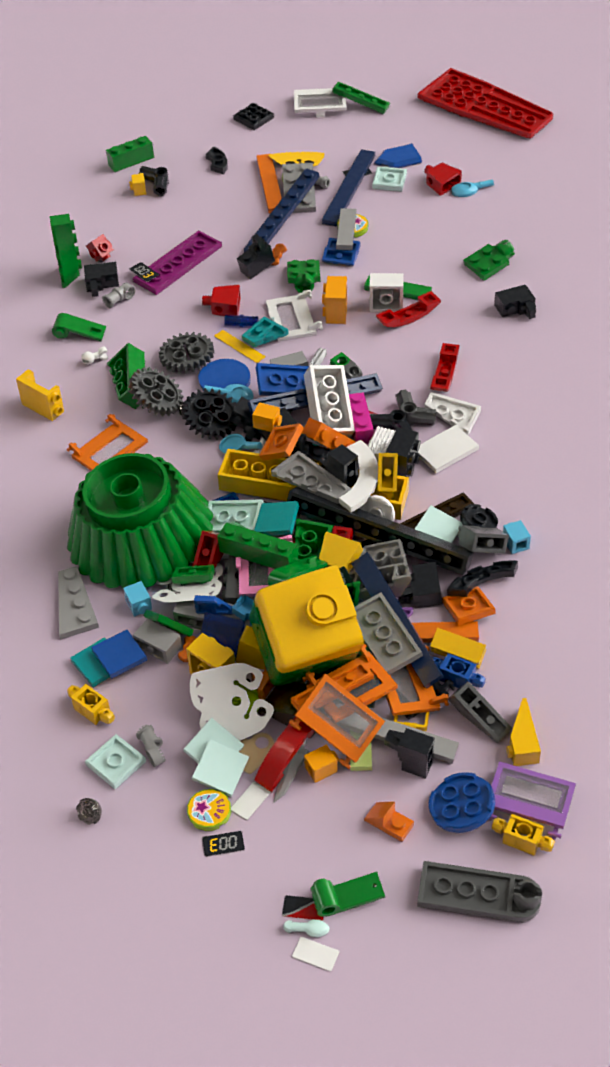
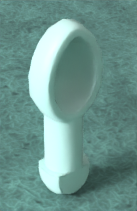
(313, 928)

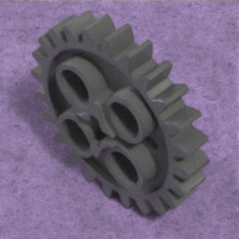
(174, 357)
(155, 391)

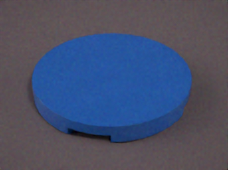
(224, 373)
(462, 802)

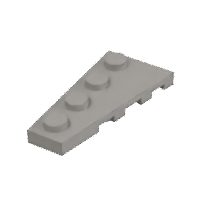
(308, 475)
(74, 605)

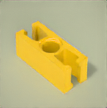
(467, 649)

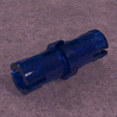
(240, 320)

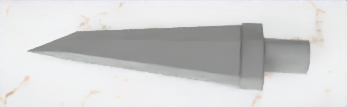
(290, 772)

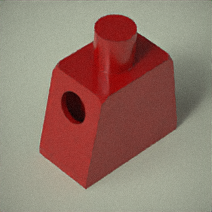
(442, 177)
(224, 300)

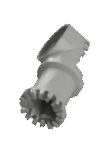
(119, 294)
(152, 744)

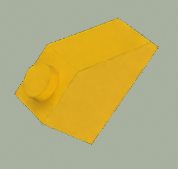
(387, 472)

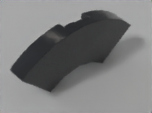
(218, 160)

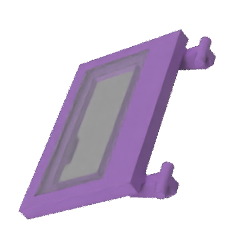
(532, 796)

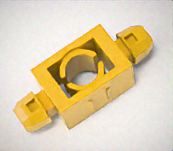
(88, 695)
(524, 843)

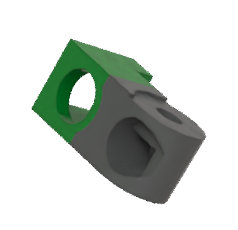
(350, 367)

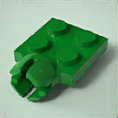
(490, 259)
(303, 274)

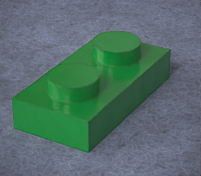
(192, 574)

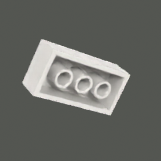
(329, 397)

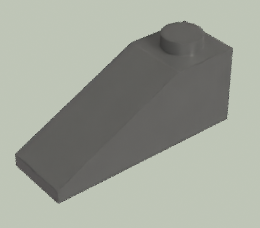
(479, 712)

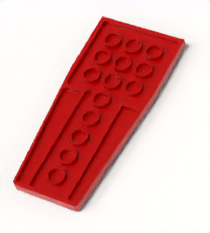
(485, 103)

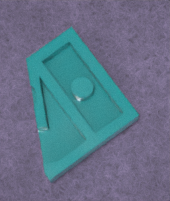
(264, 332)

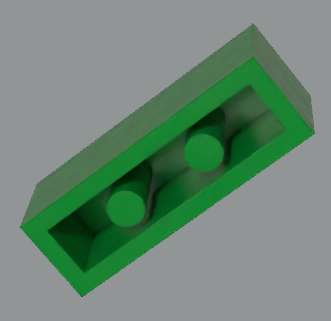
(130, 153)

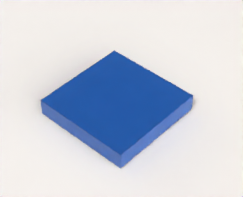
(119, 653)

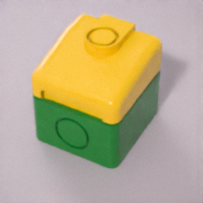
(305, 625)

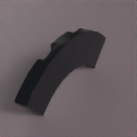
(479, 574)

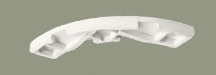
(367, 477)

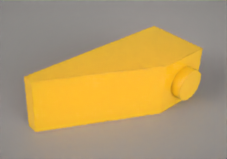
(524, 744)

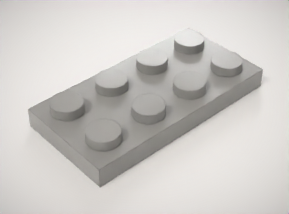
(290, 175)
(386, 634)

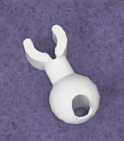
(89, 357)

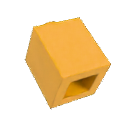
(266, 417)
(321, 763)

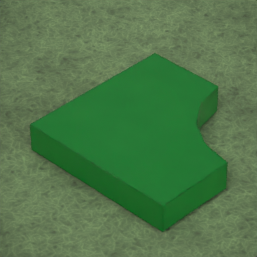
(169, 623)

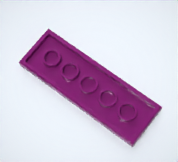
(179, 261)

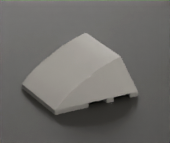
(392, 564)

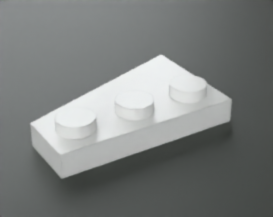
(454, 411)

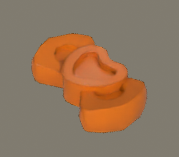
(277, 252)
(182, 655)

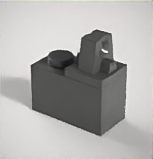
(482, 539)

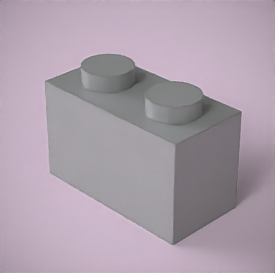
(158, 640)

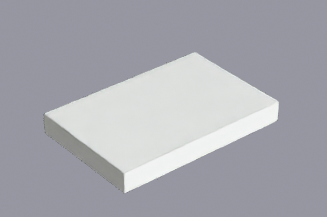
(447, 448)

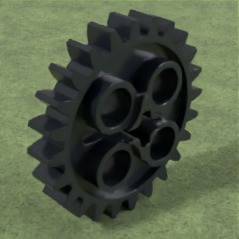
(204, 413)

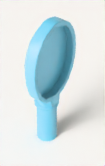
(467, 189)
(234, 391)
(237, 442)

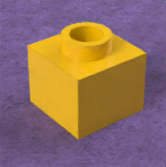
(138, 184)

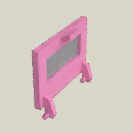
(253, 575)

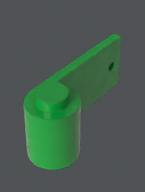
(68, 323)
(295, 569)
(346, 895)

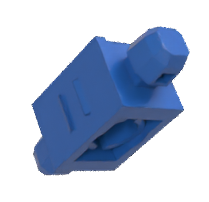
(459, 671)

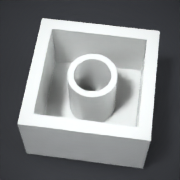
(386, 292)

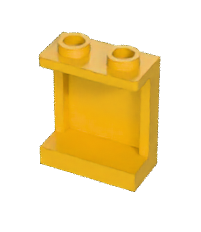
(39, 399)

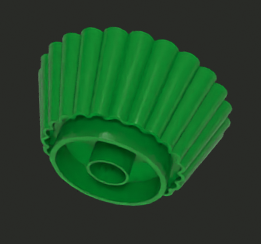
(135, 521)

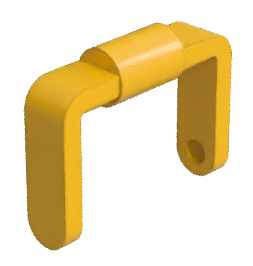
(418, 726)

